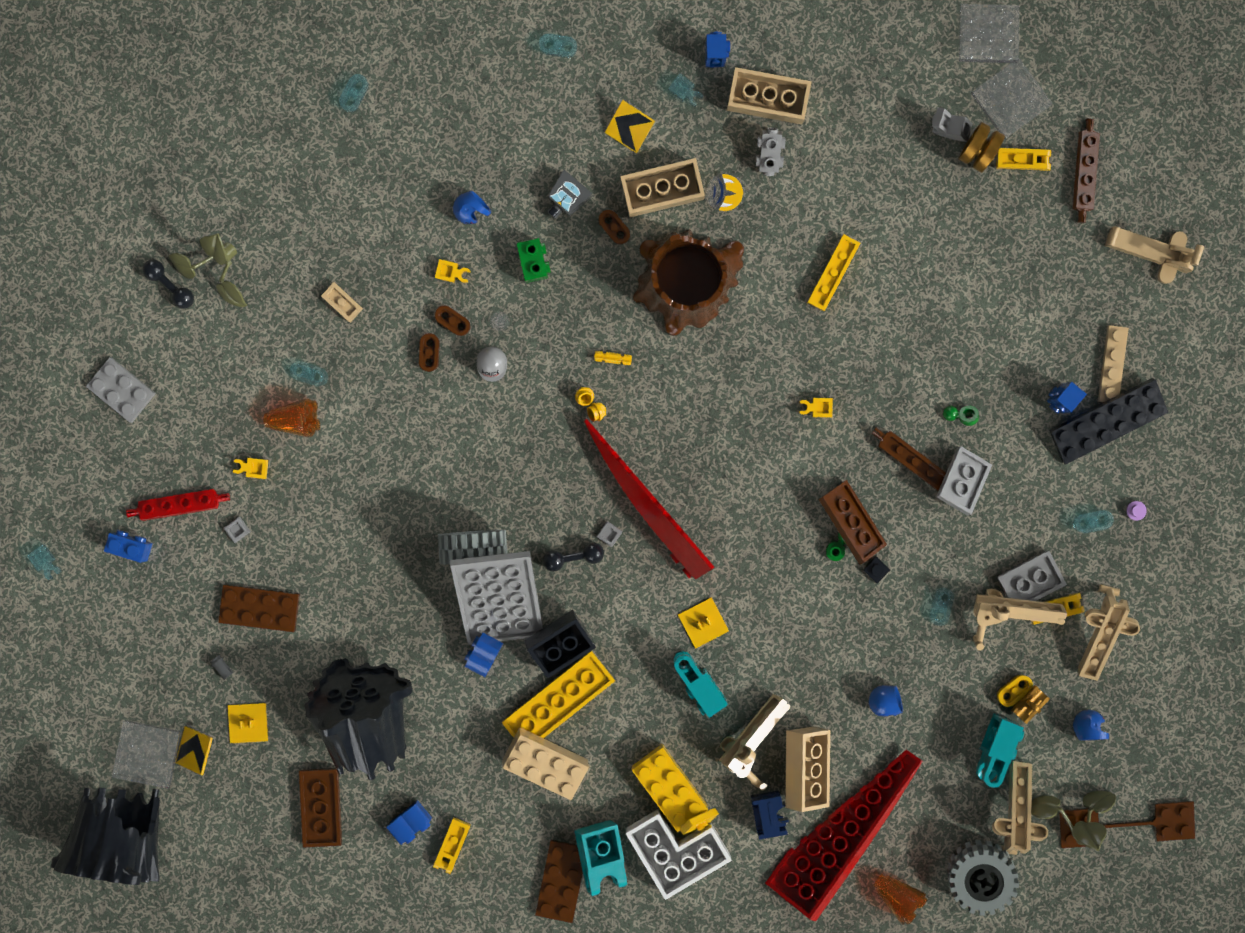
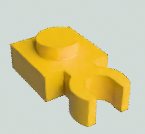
(449, 271)
(819, 407)
(254, 467)

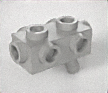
(770, 148)

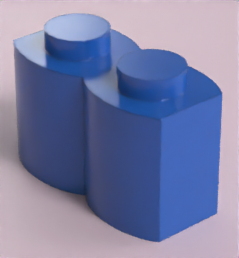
(483, 654)
(409, 823)

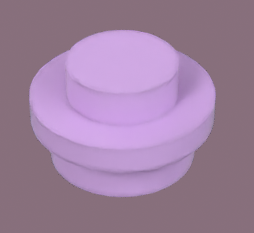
(1136, 510)

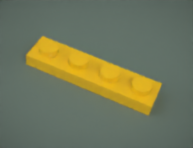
(833, 272)

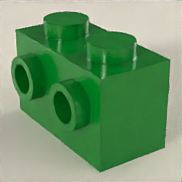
(530, 261)

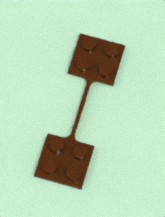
(1171, 822)

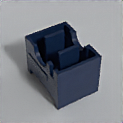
(765, 811)

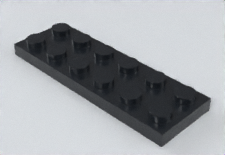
(1108, 421)

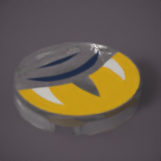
(724, 193)

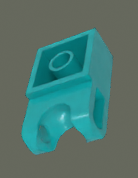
(699, 685)
(998, 749)
(601, 861)

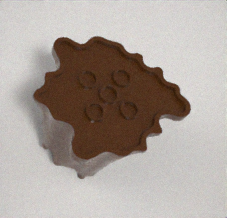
(687, 278)

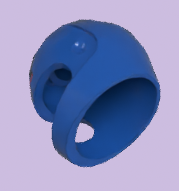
(466, 205)
(885, 701)
(1087, 726)

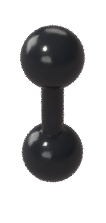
(181, 297)
(554, 560)

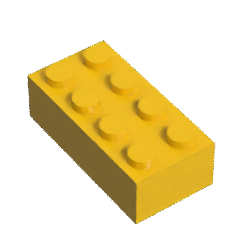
(669, 787)

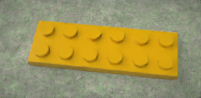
(561, 697)

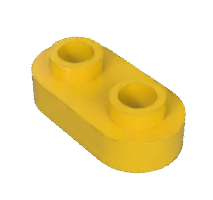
(1015, 692)

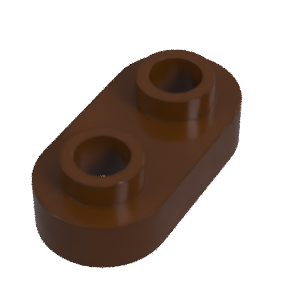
(614, 227)
(452, 321)
(429, 352)

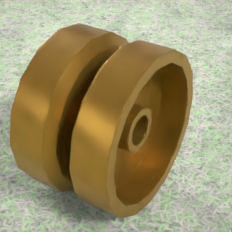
(984, 148)

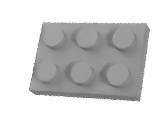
(120, 389)
(964, 480)
(1032, 578)

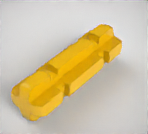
(614, 358)

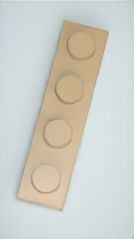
(1113, 362)

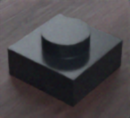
(876, 569)

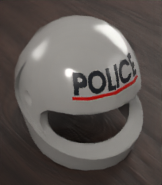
(491, 363)

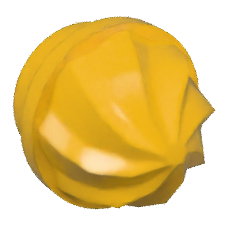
(584, 396)
(596, 411)

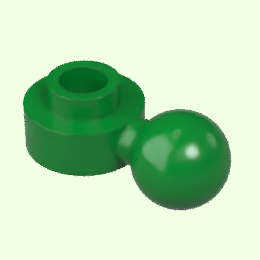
(951, 413)
(836, 544)

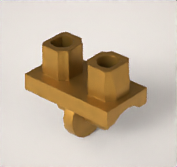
(1030, 704)

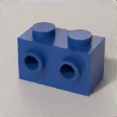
(716, 49)
(1065, 397)
(128, 547)

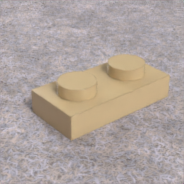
(342, 302)

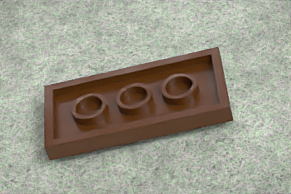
(852, 522)
(259, 608)
(320, 807)
(560, 882)

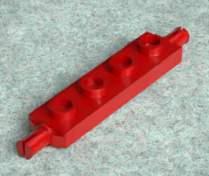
(178, 504)

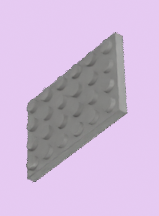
(497, 596)

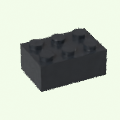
(560, 644)

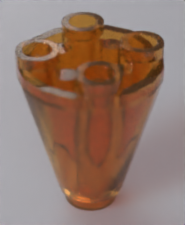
(294, 418)
(900, 897)

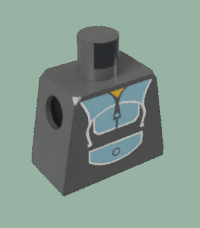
(567, 195)

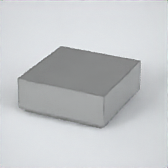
(237, 529)
(609, 534)

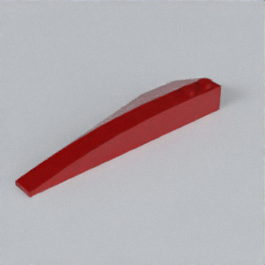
(655, 515)
(825, 857)

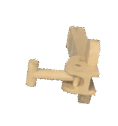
(1170, 256)
(994, 609)
(1109, 623)
(740, 751)
(1018, 827)

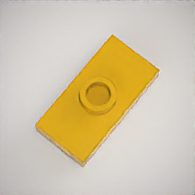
(699, 822)

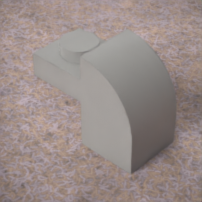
(951, 126)

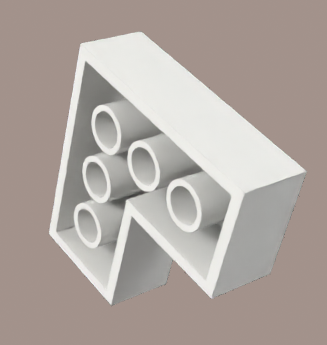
(675, 862)

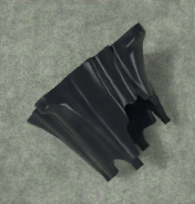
(360, 715)
(113, 839)

